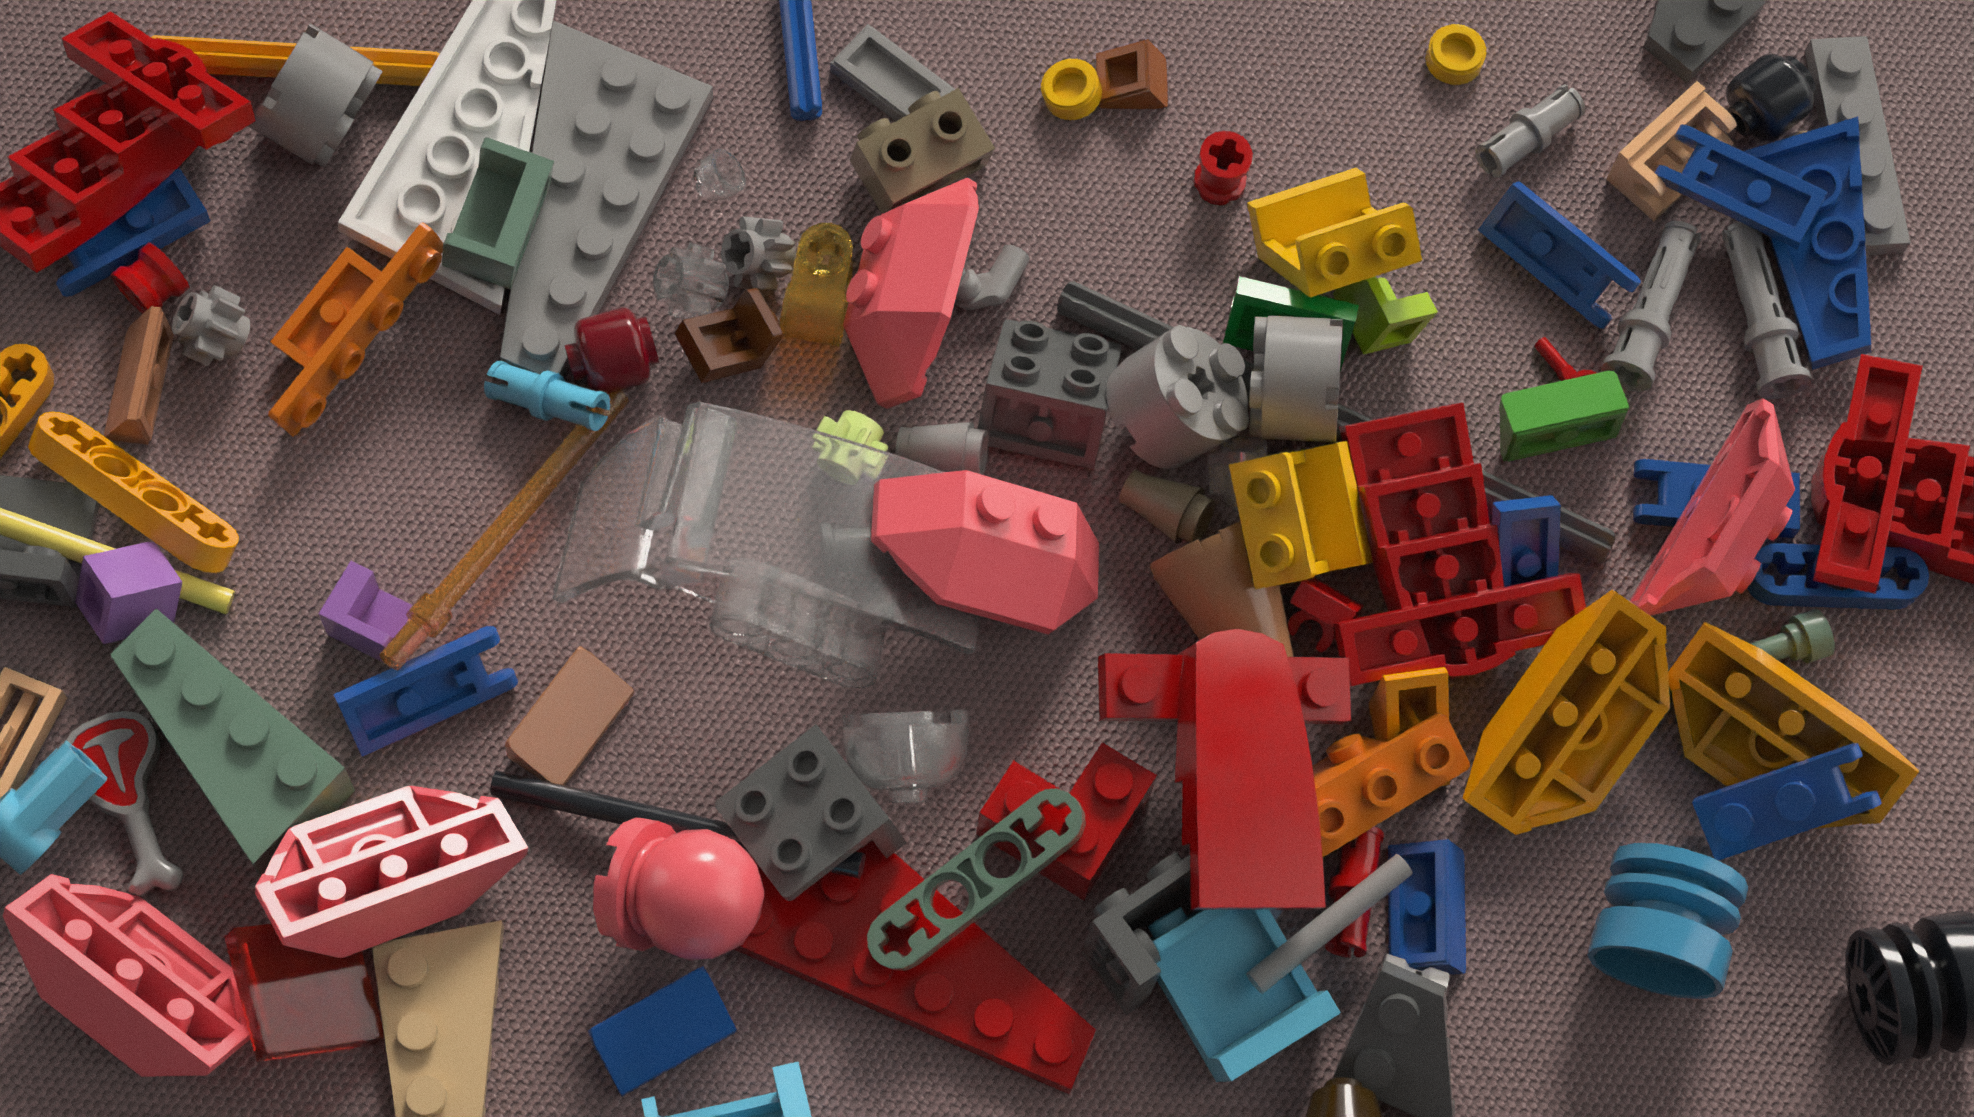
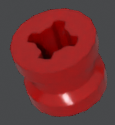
(150, 279)

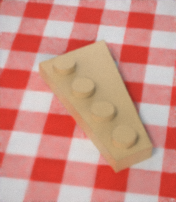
(439, 1018)

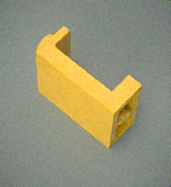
(1331, 235)
(1300, 514)

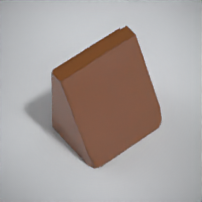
(1133, 77)

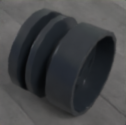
(1913, 986)

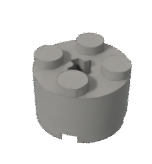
(316, 96)
(1295, 378)
(1179, 397)

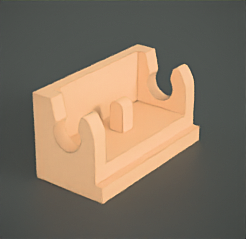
(1656, 145)

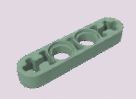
(971, 872)

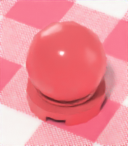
(677, 891)

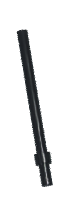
(621, 810)

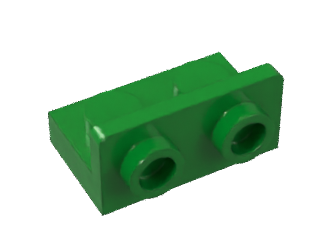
(1265, 299)

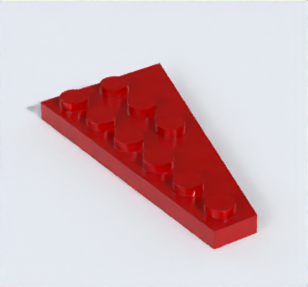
(961, 993)

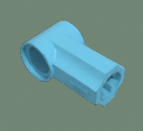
(44, 803)

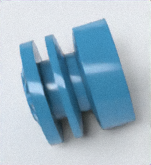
(1668, 920)

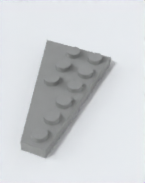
(614, 143)

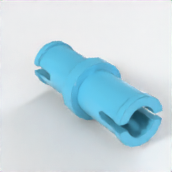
(547, 395)

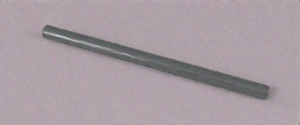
(1139, 329)

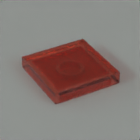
(300, 998)

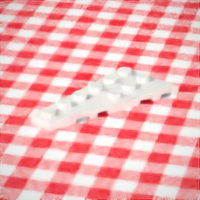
(476, 89)

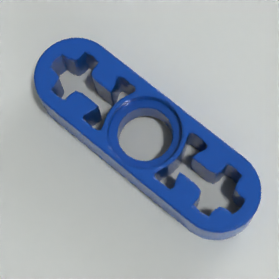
(1792, 558)

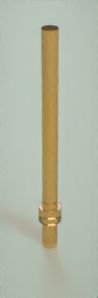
(433, 610)

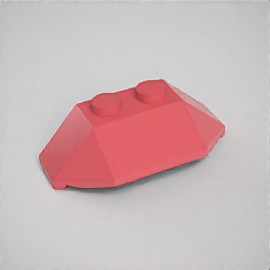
(909, 288)
(1725, 520)
(989, 546)
(386, 868)
(128, 977)

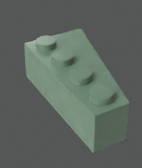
(231, 741)

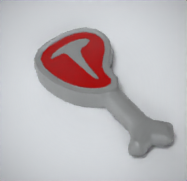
(126, 752)

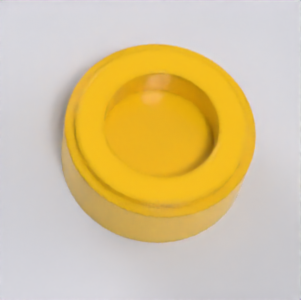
(1455, 54)
(1071, 89)

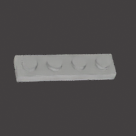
(1846, 90)

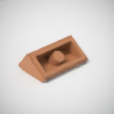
(140, 379)
(568, 718)

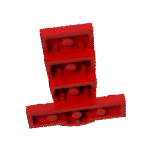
(113, 139)
(1889, 488)
(1438, 557)
(1239, 759)

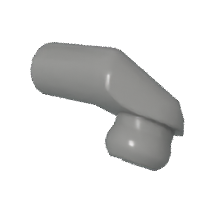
(994, 286)

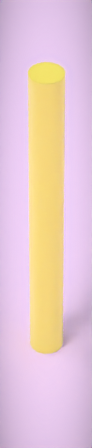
(75, 547)

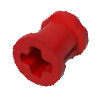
(1228, 151)

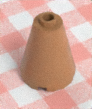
(1216, 590)

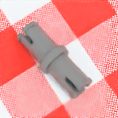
(1530, 130)

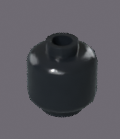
(1770, 96)

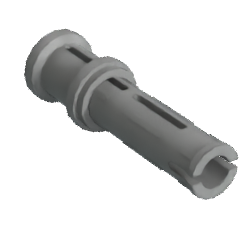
(1646, 326)
(1768, 333)

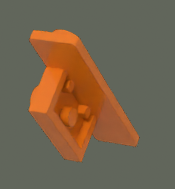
(342, 318)
(1374, 779)

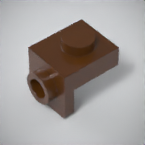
(730, 339)

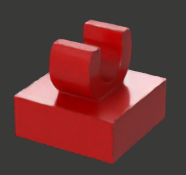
(1324, 605)

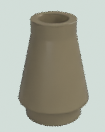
(1170, 506)

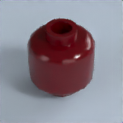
(612, 350)

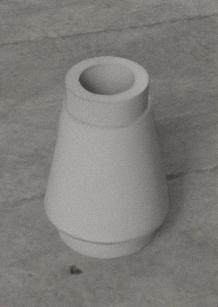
(945, 446)

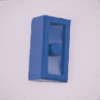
(1429, 907)
(662, 1031)

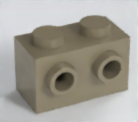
(921, 151)

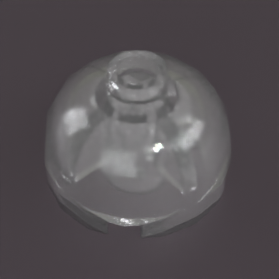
(906, 750)

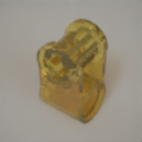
(816, 295)

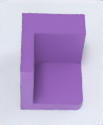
(124, 588)
(362, 612)

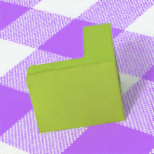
(1383, 318)

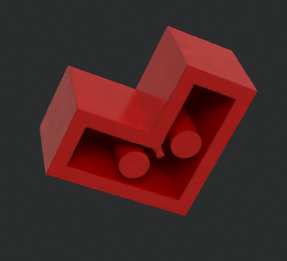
(1111, 796)

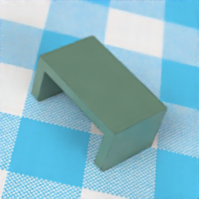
(498, 213)

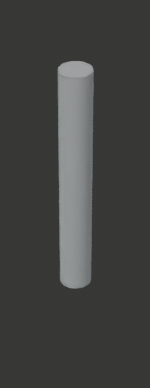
(1329, 923)

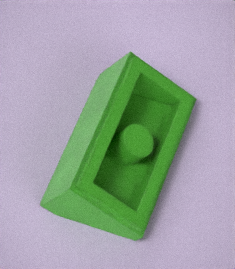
(1561, 415)

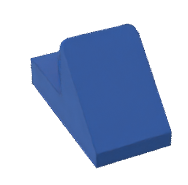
(1528, 538)

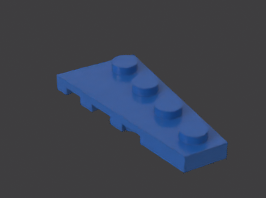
(1829, 269)

